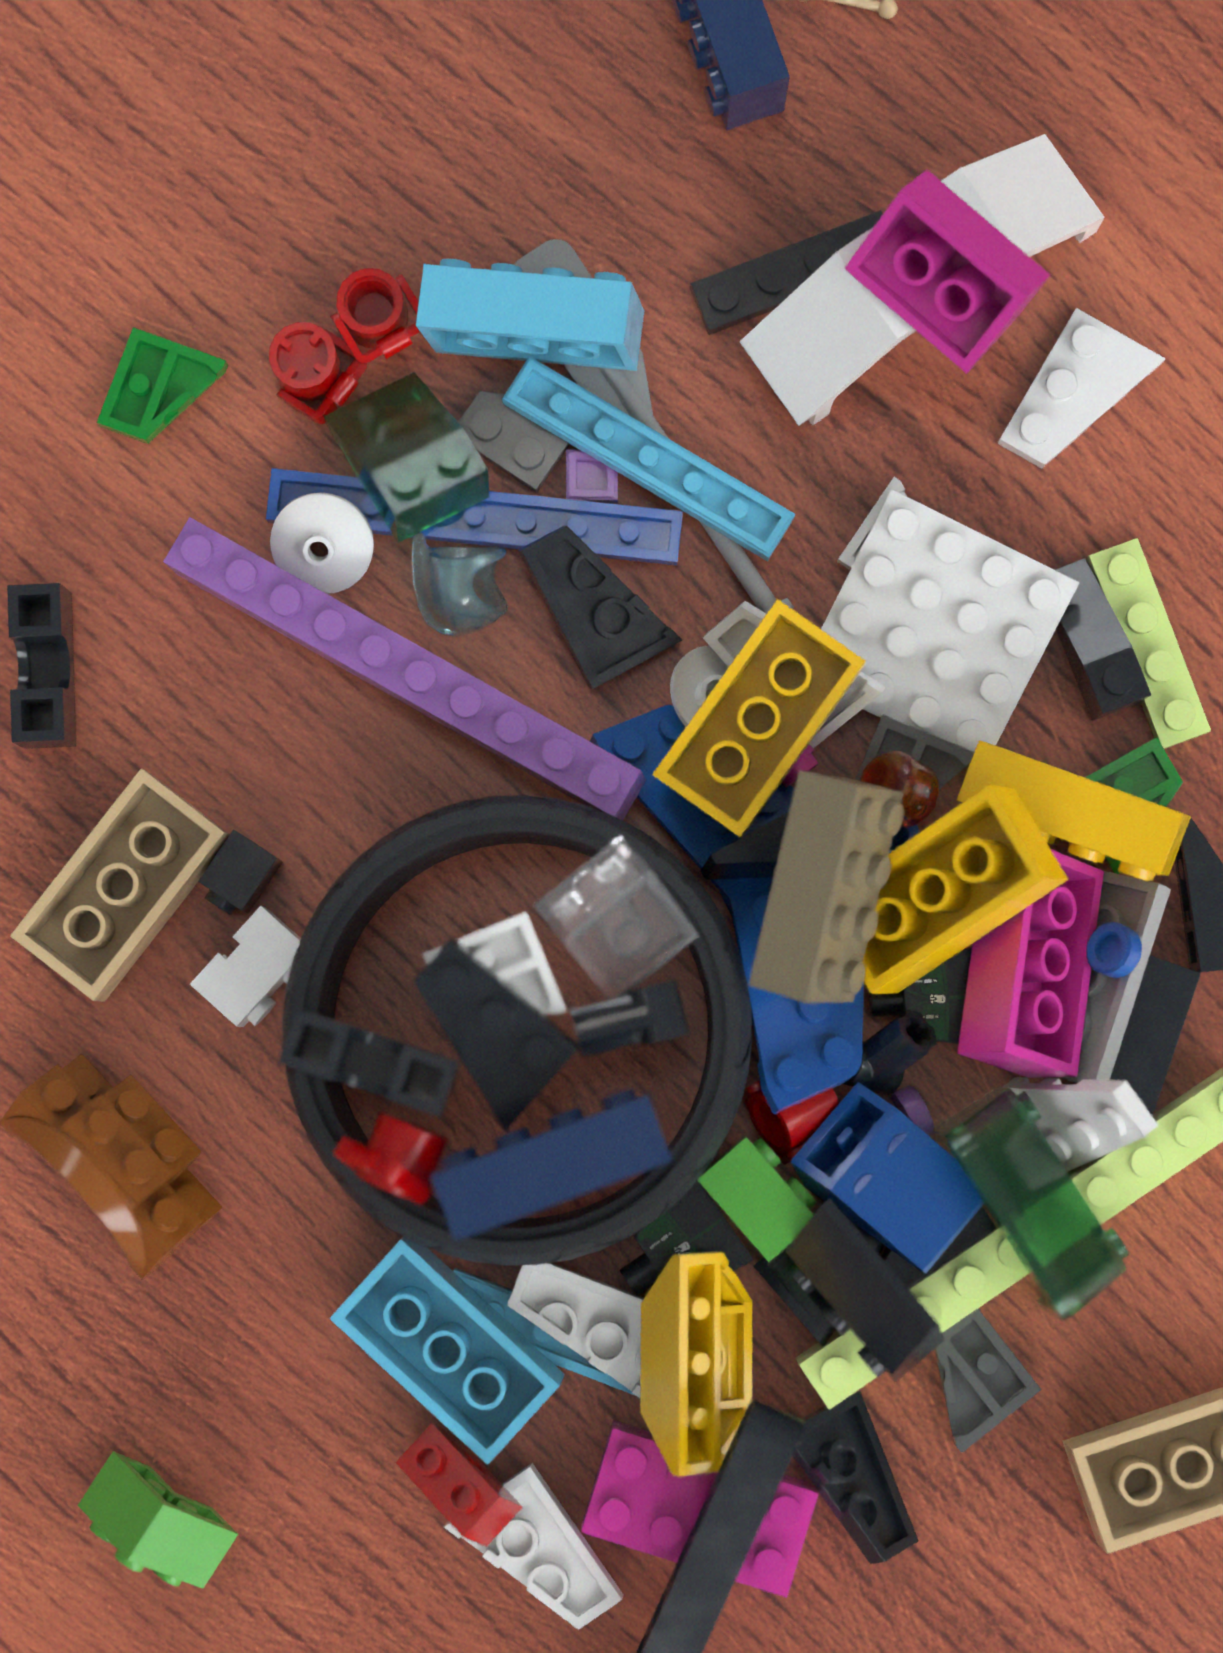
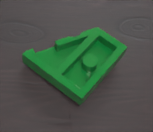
(155, 385)

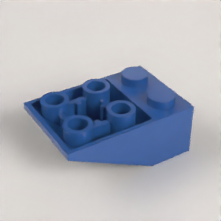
(888, 1177)

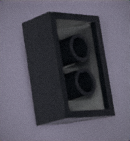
(862, 1294)

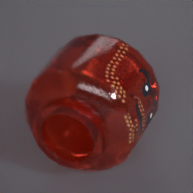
(905, 774)

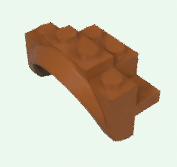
(118, 1157)

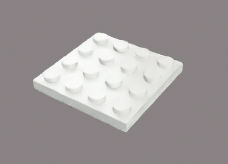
(946, 621)

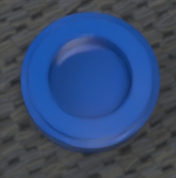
(1114, 950)

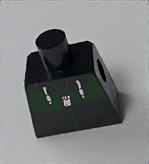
(935, 995)
(687, 1227)

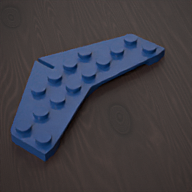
(798, 1043)

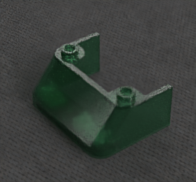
(1033, 1200)

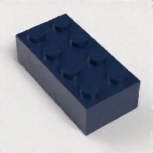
(739, 58)
(550, 1166)

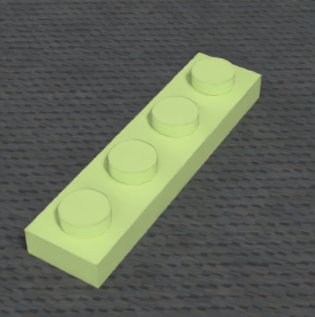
(1130, 589)

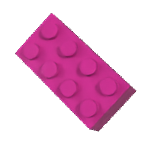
(1034, 981)
(653, 1511)

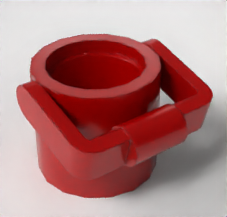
(375, 314)
(310, 369)
(791, 1127)
(396, 1158)

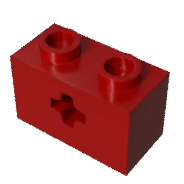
(459, 1485)

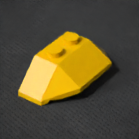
(695, 1360)

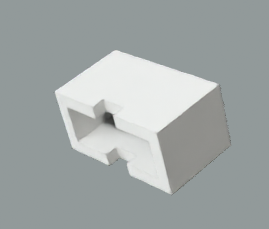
(253, 972)

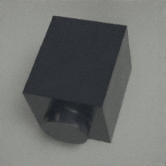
(239, 874)

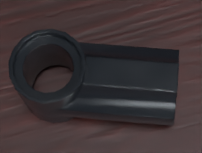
(642, 1016)
(893, 1051)

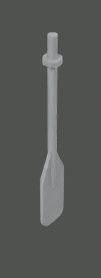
(630, 393)

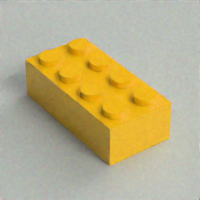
(759, 718)
(1084, 812)
(957, 886)

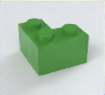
(757, 1197)
(155, 1524)

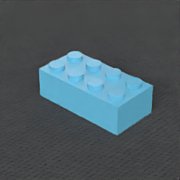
(530, 314)
(448, 1348)

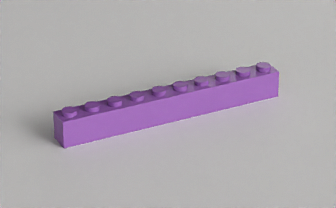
(405, 670)

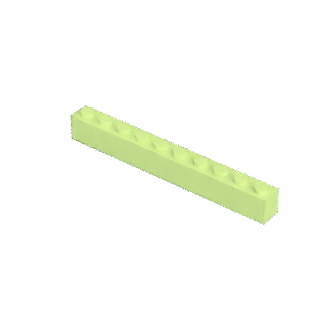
(990, 1265)

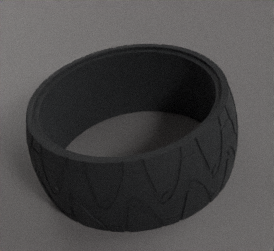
(521, 820)

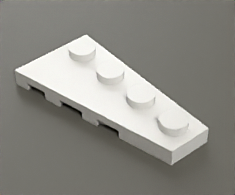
(585, 1316)

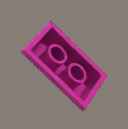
(946, 270)

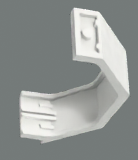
(839, 328)

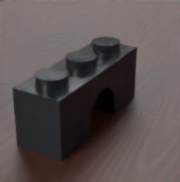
(45, 693)
(370, 1062)

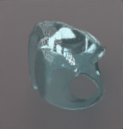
(448, 585)

